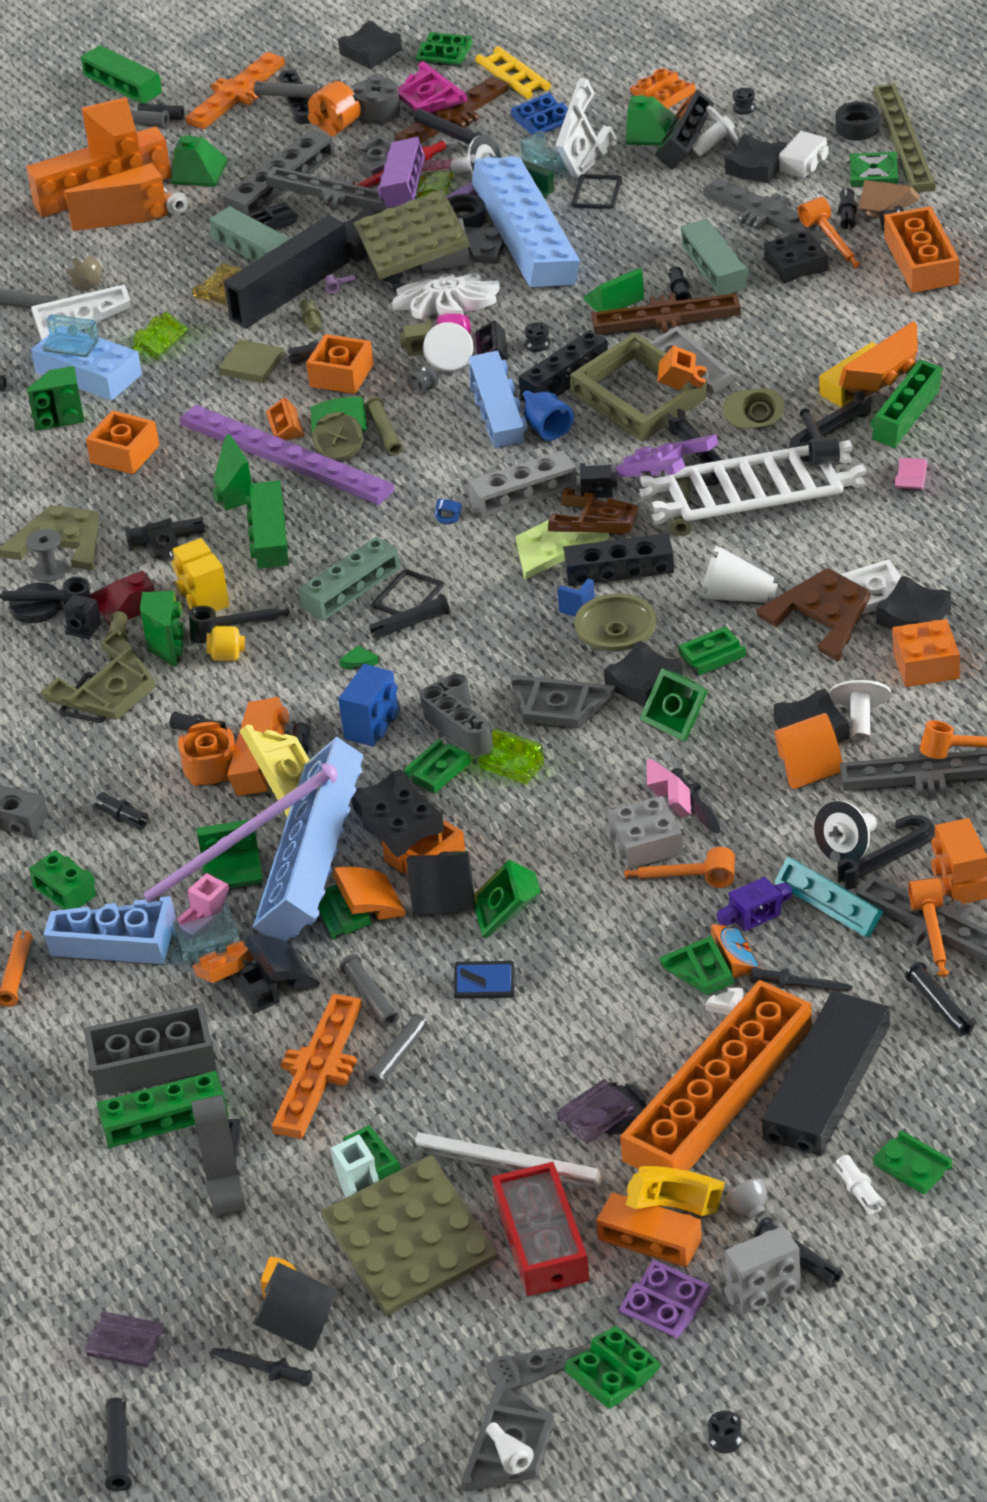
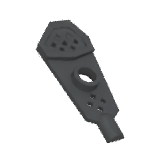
(522, 1370)

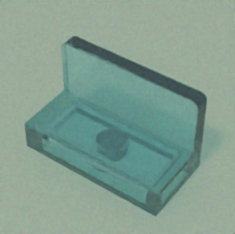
(71, 335)

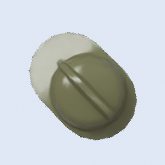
(753, 408)

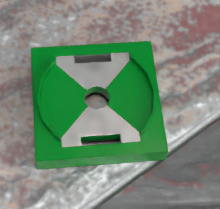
(873, 167)

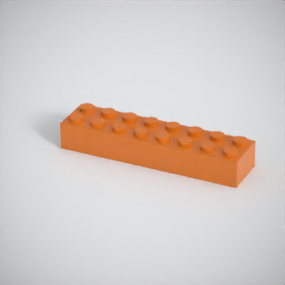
(717, 1080)

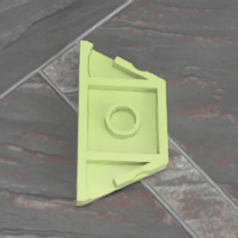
(543, 549)

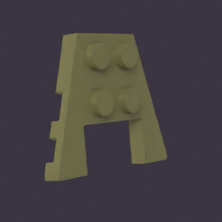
(76, 529)
(112, 688)

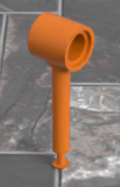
(817, 213)
(939, 738)
(718, 868)
(927, 896)

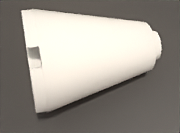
(737, 580)

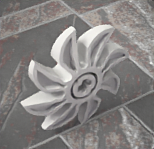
(446, 295)

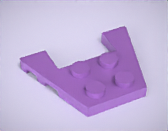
(664, 457)

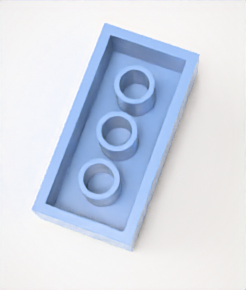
(103, 373)

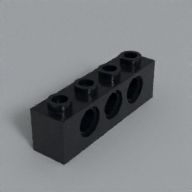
(684, 129)
(555, 371)
(619, 559)

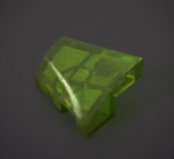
(434, 182)

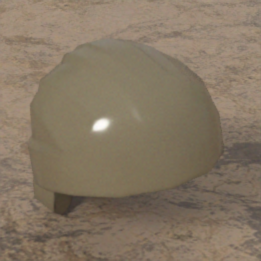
(85, 274)

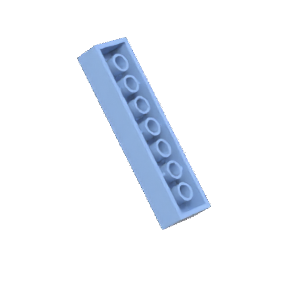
(525, 222)
(308, 845)

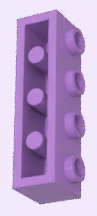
(401, 172)

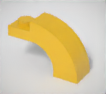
(674, 1189)

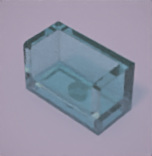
(535, 152)
(205, 934)

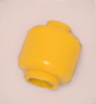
(225, 643)

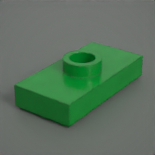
(384, 1160)

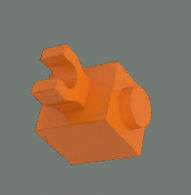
(679, 367)

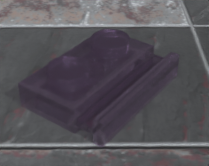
(595, 1111)
(124, 1339)

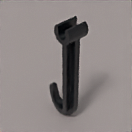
(856, 408)
(682, 427)
(853, 870)

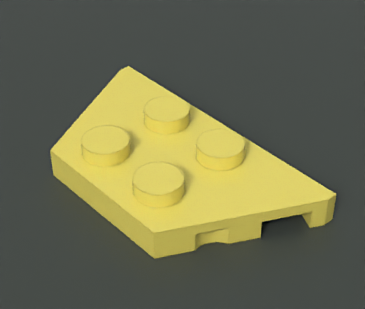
(278, 757)

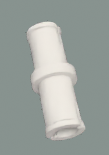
(858, 1184)

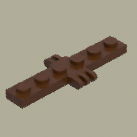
(459, 114)
(665, 313)

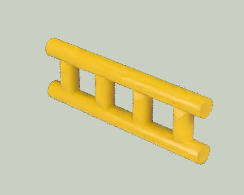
(513, 80)

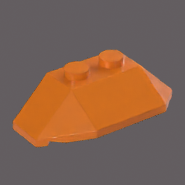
(882, 363)

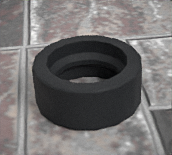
(857, 111)
(472, 204)

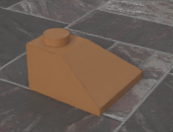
(881, 196)

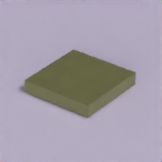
(251, 361)

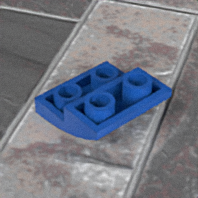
(540, 114)

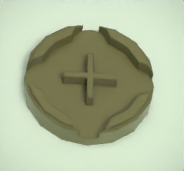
(337, 436)

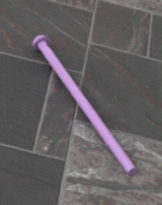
(228, 841)

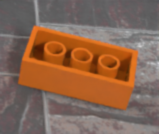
(921, 249)

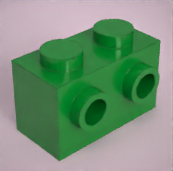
(62, 881)

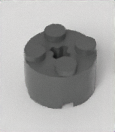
(377, 99)

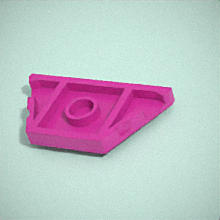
(429, 90)

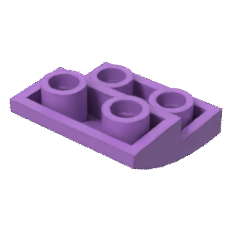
(665, 1299)

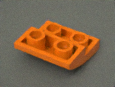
(664, 87)
(808, 750)
(368, 892)

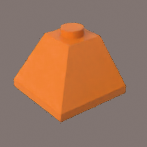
(110, 127)

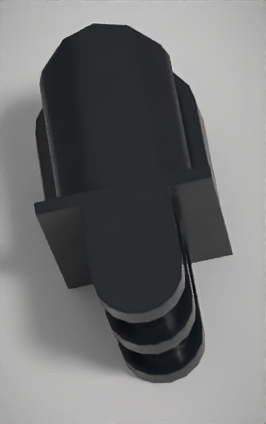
(276, 216)

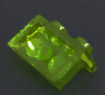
(159, 335)
(513, 756)

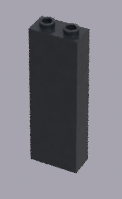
(286, 271)
(825, 1073)

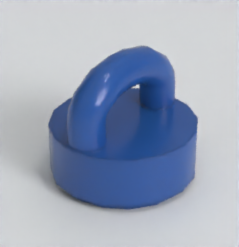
(447, 506)

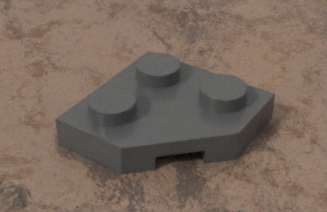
(374, 155)

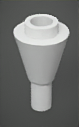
(176, 202)
(513, 1453)

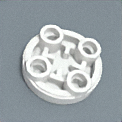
(448, 347)

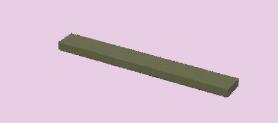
(903, 138)

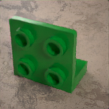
(236, 865)

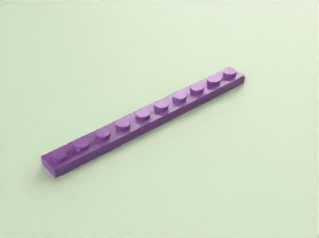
(288, 454)

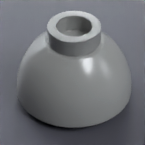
(748, 1198)

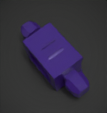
(754, 904)

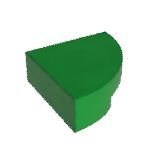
(358, 657)

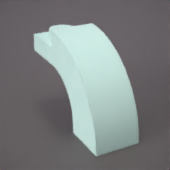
(354, 1165)

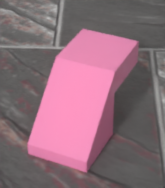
(911, 473)
(665, 783)
(205, 899)

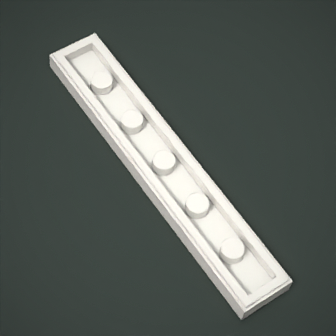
(504, 1159)

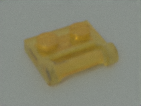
(213, 287)

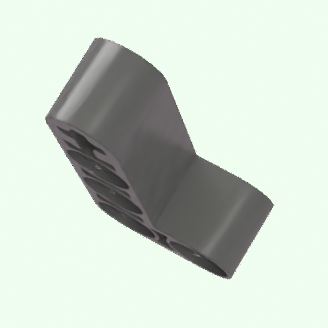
(448, 709)
(218, 1155)

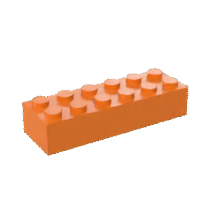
(54, 175)

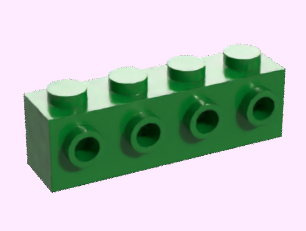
(121, 74)
(906, 403)
(268, 525)
(155, 1109)

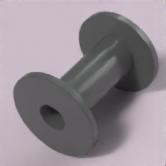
(44, 542)

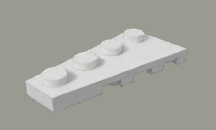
(91, 306)

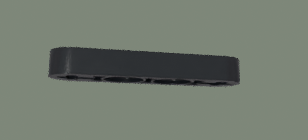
(295, 107)

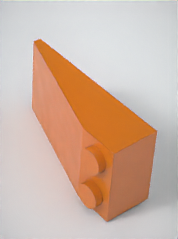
(117, 199)

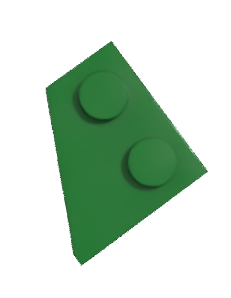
(699, 966)

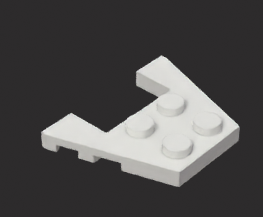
(576, 139)

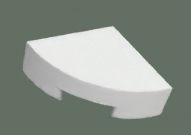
(724, 1002)

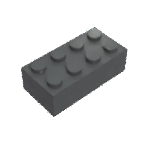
(149, 1049)

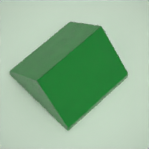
(617, 292)

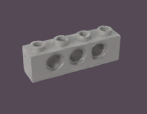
(522, 483)

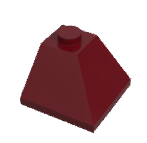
(123, 596)

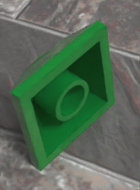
(647, 121)
(196, 162)
(231, 476)
(674, 704)
(505, 896)

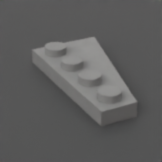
(716, 374)

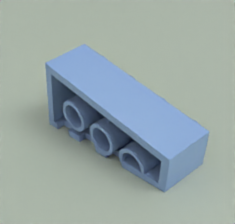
(496, 399)
(113, 933)

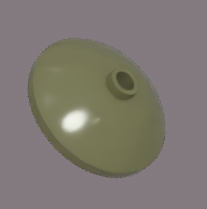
(615, 622)

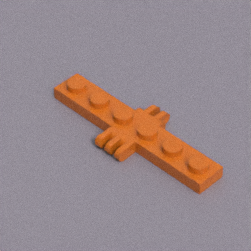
(234, 90)
(317, 1066)

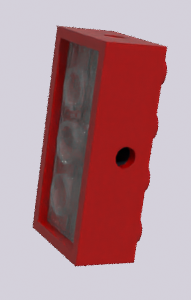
(540, 1229)

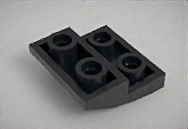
(440, 883)
(281, 961)
(295, 1307)

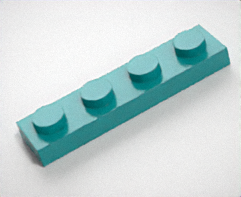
(829, 897)

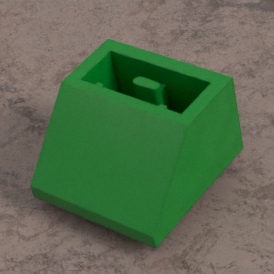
(56, 399)
(162, 625)

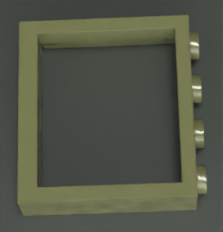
(585, 388)

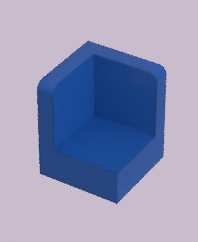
(572, 600)

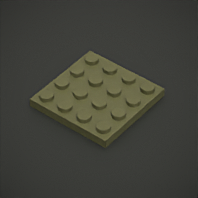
(411, 234)
(408, 1235)

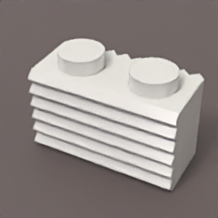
(803, 154)

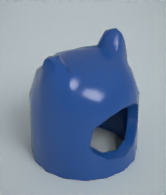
(546, 415)

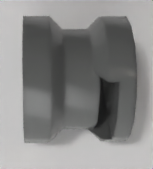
(422, 379)

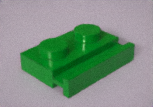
(712, 650)
(437, 766)
(337, 914)
(912, 1162)

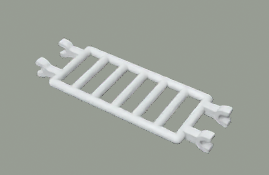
(681, 508)

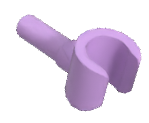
(333, 283)

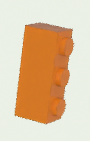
(649, 1230)

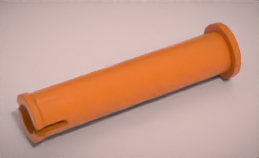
(15, 968)

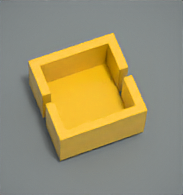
(200, 576)

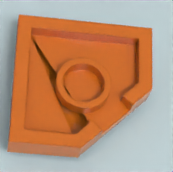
(218, 966)

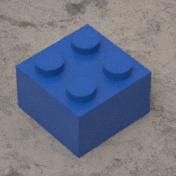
(369, 705)

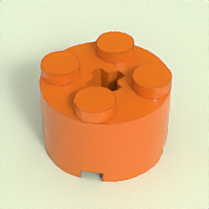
(333, 108)
(206, 753)

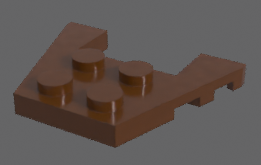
(596, 516)
(826, 599)

